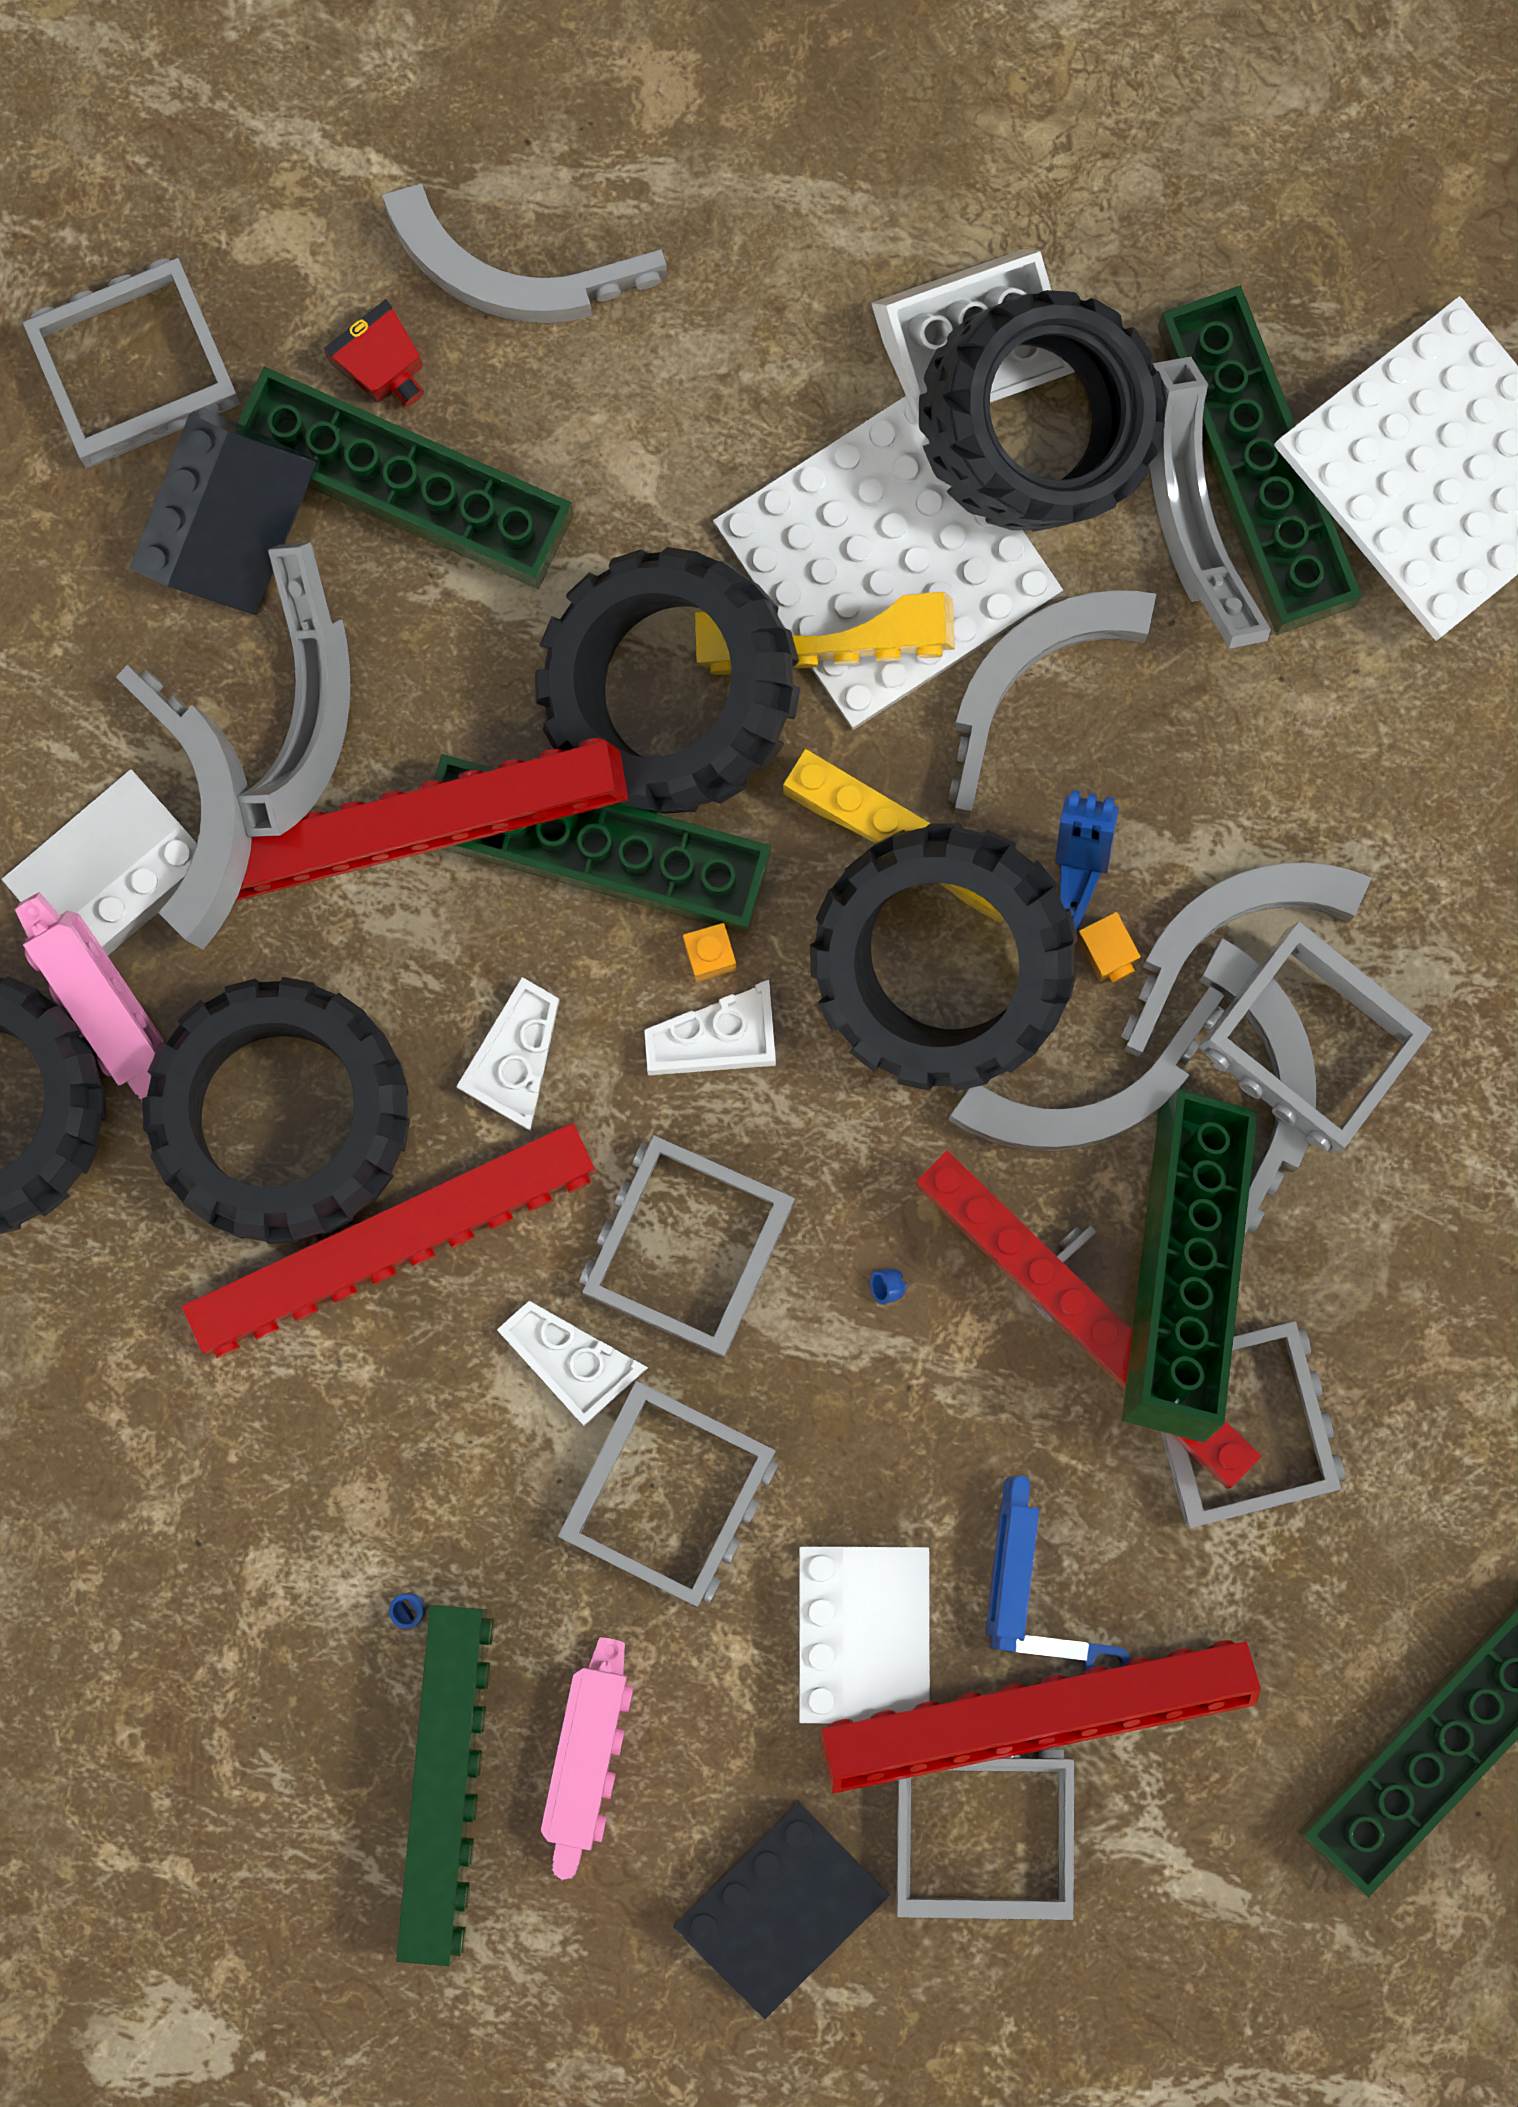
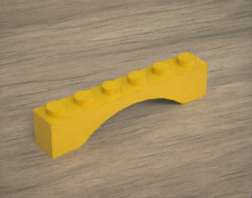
(909, 625)
(861, 809)

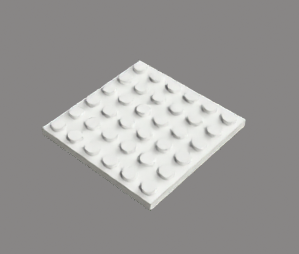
(1424, 466)
(874, 525)

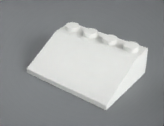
(923, 316)
(110, 862)
(862, 1631)

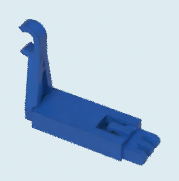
(1084, 849)
(1012, 1585)

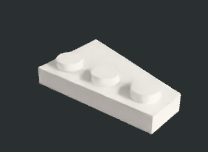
(718, 1037)
(514, 1055)
(569, 1361)

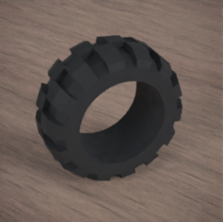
(759, 691)
(875, 1025)
(209, 1037)
(71, 1111)

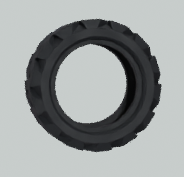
(1121, 395)

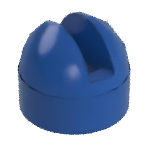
(887, 1285)
(400, 1613)

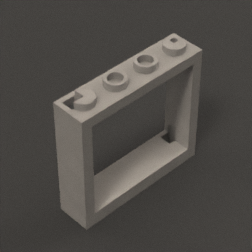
(152, 424)
(1352, 985)
(614, 1231)
(1319, 1427)
(741, 1512)
(996, 1908)

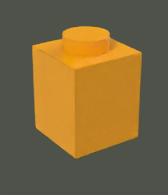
(1109, 948)
(709, 952)

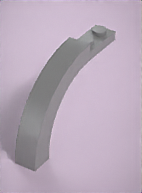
(502, 292)
(1187, 511)
(1065, 623)
(319, 704)
(223, 843)
(1282, 885)
(1290, 1060)
(1072, 1128)

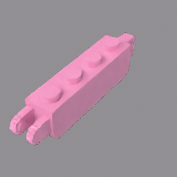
(91, 991)
(584, 1756)

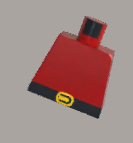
(378, 356)

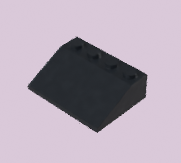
(221, 512)
(781, 1910)

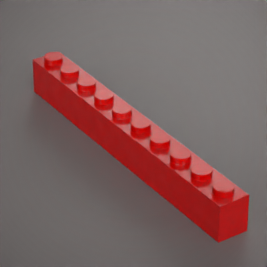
(437, 816)
(389, 1240)
(1062, 1296)
(1039, 1715)

